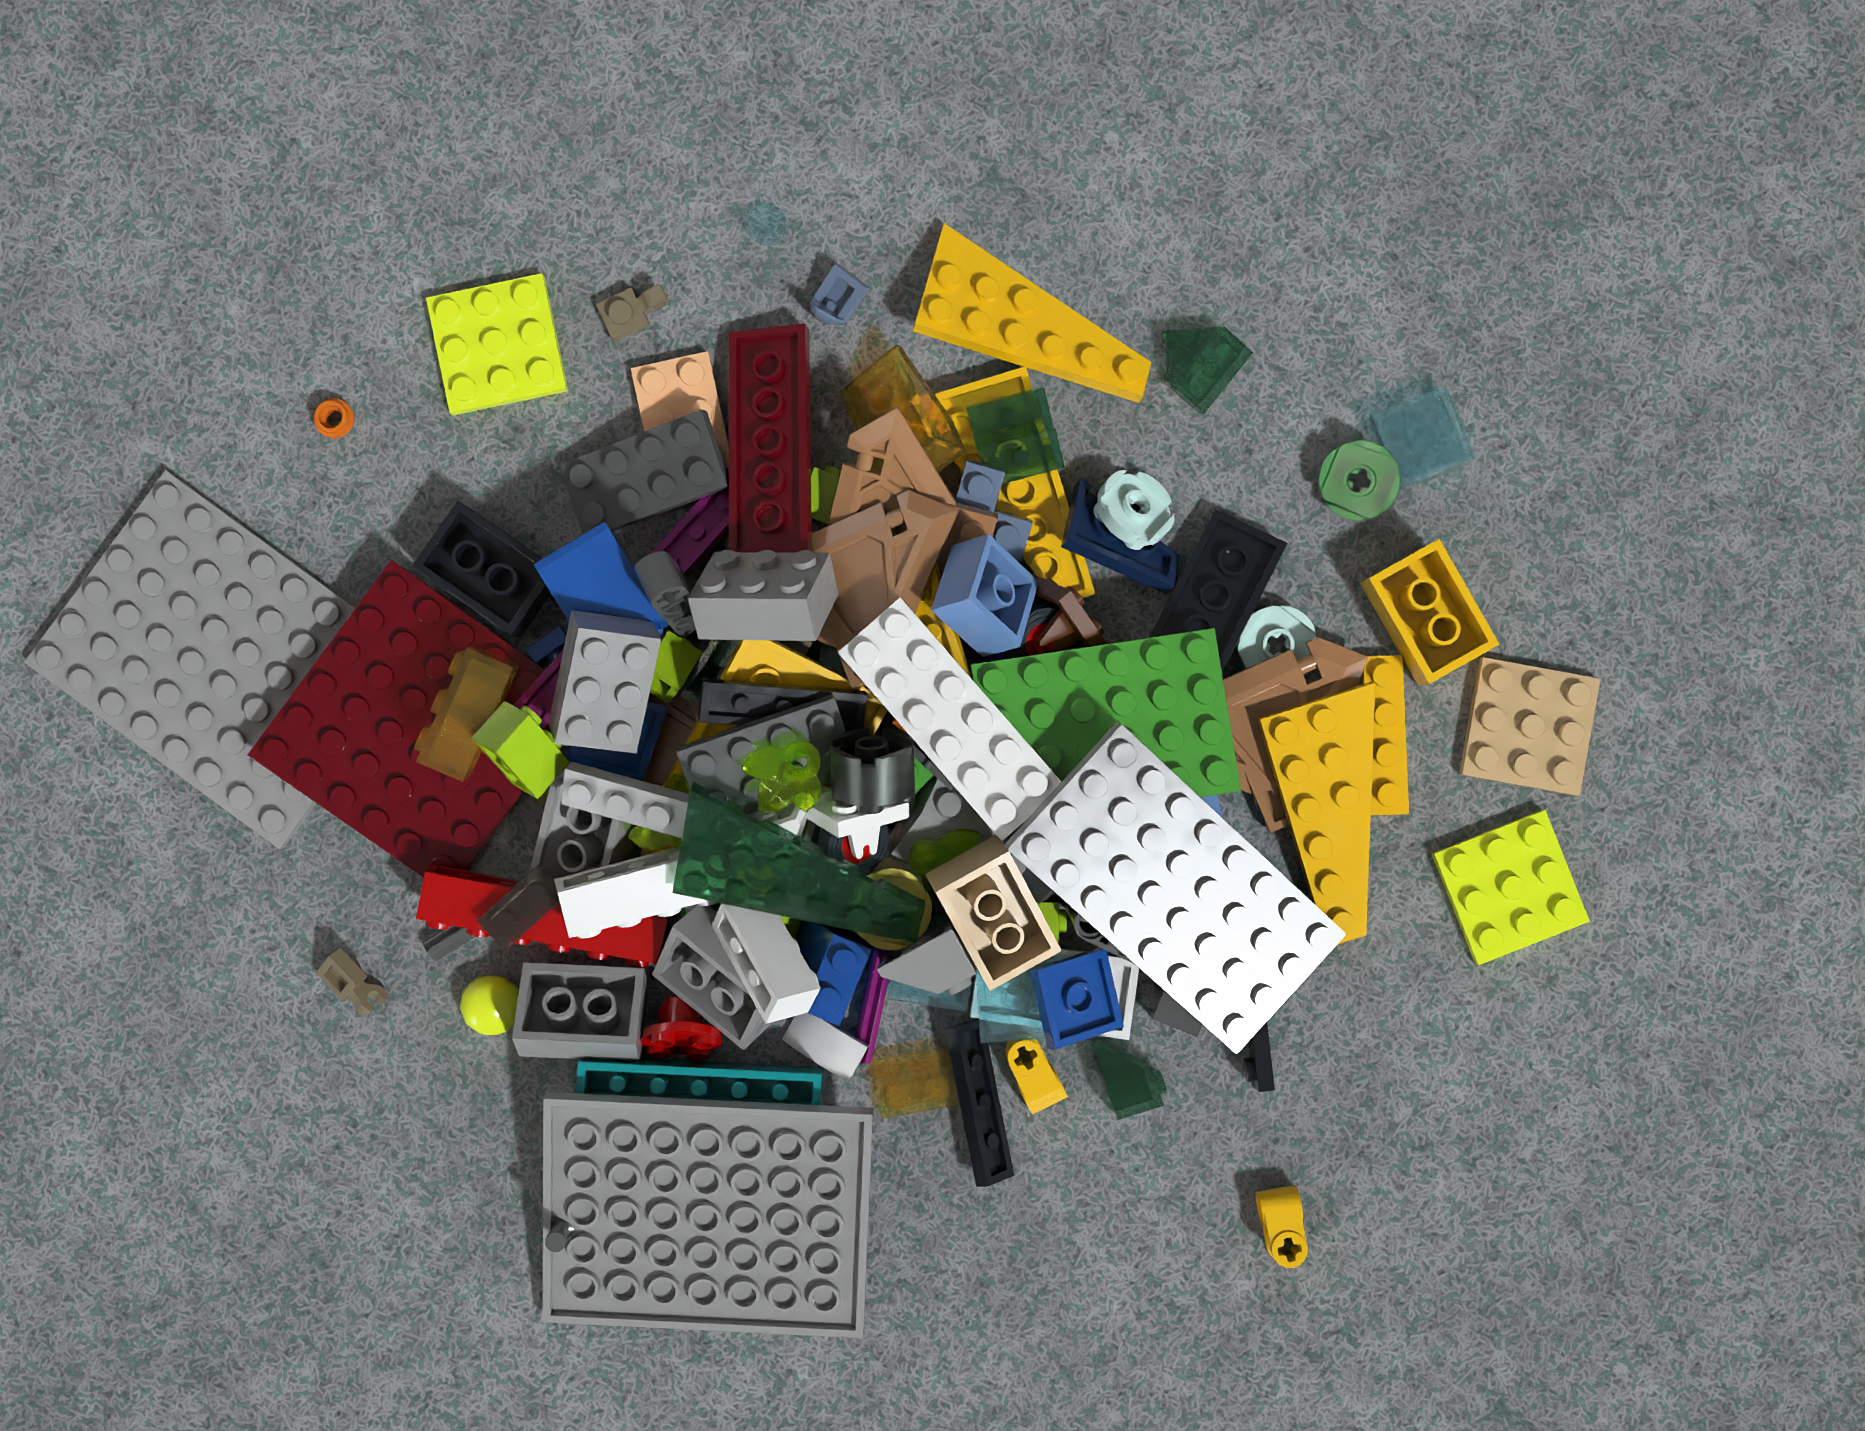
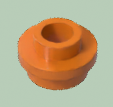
(322, 414)

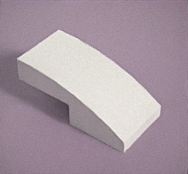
(825, 1044)

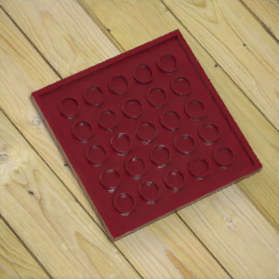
(358, 715)

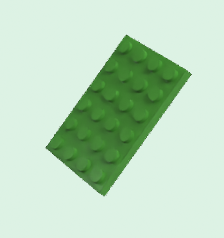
(1156, 687)

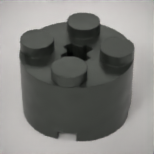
(872, 769)

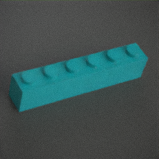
(702, 1080)

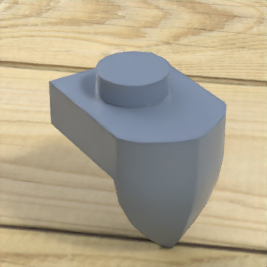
(838, 297)

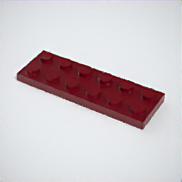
(770, 440)

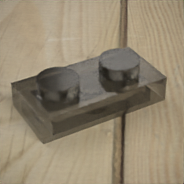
(520, 907)

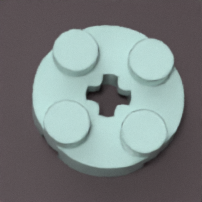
(1134, 527)
(1273, 622)

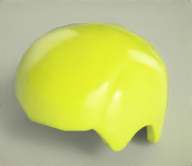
(489, 1004)

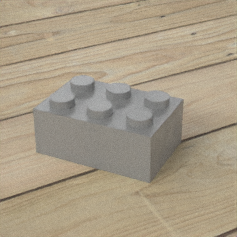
(763, 596)
(604, 682)
(705, 978)
(580, 1012)

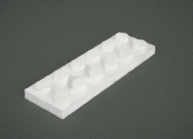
(950, 718)

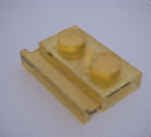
(915, 1082)

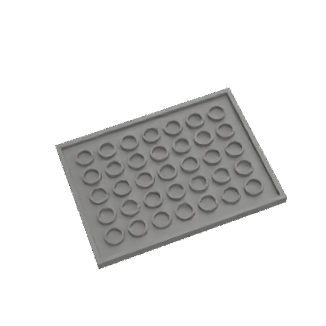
(194, 647)
(707, 1214)

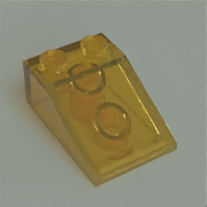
(897, 383)

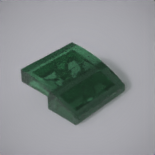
(1016, 434)

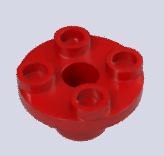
(680, 1033)

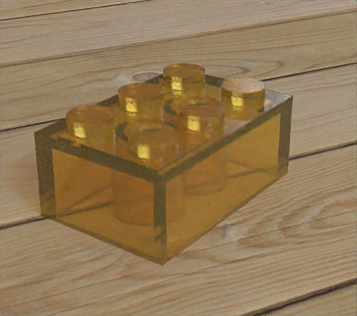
(473, 696)

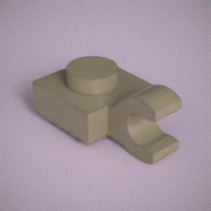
(627, 313)
(347, 979)

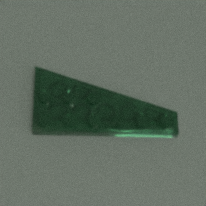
(773, 871)

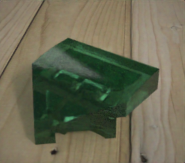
(1202, 363)

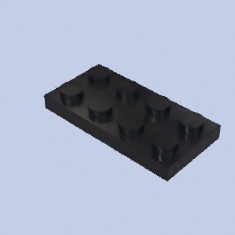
(1222, 582)

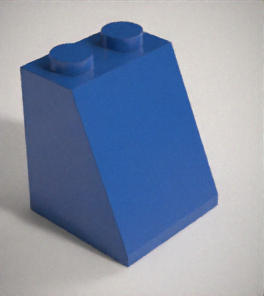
(597, 578)
(838, 963)

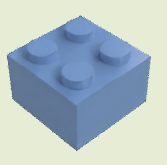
(985, 595)

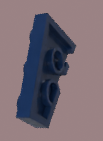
(1091, 539)

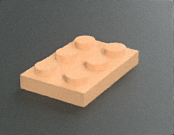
(677, 389)

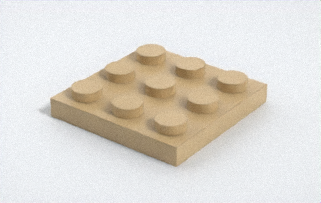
(1529, 726)

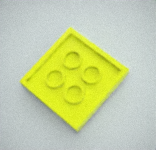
(497, 344)
(1510, 887)

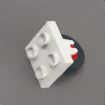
(851, 834)

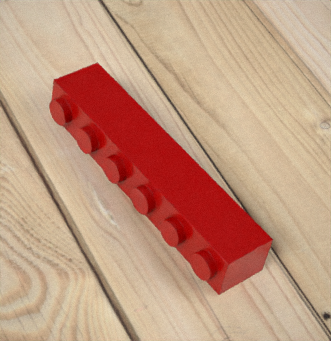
(462, 896)

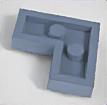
(981, 489)

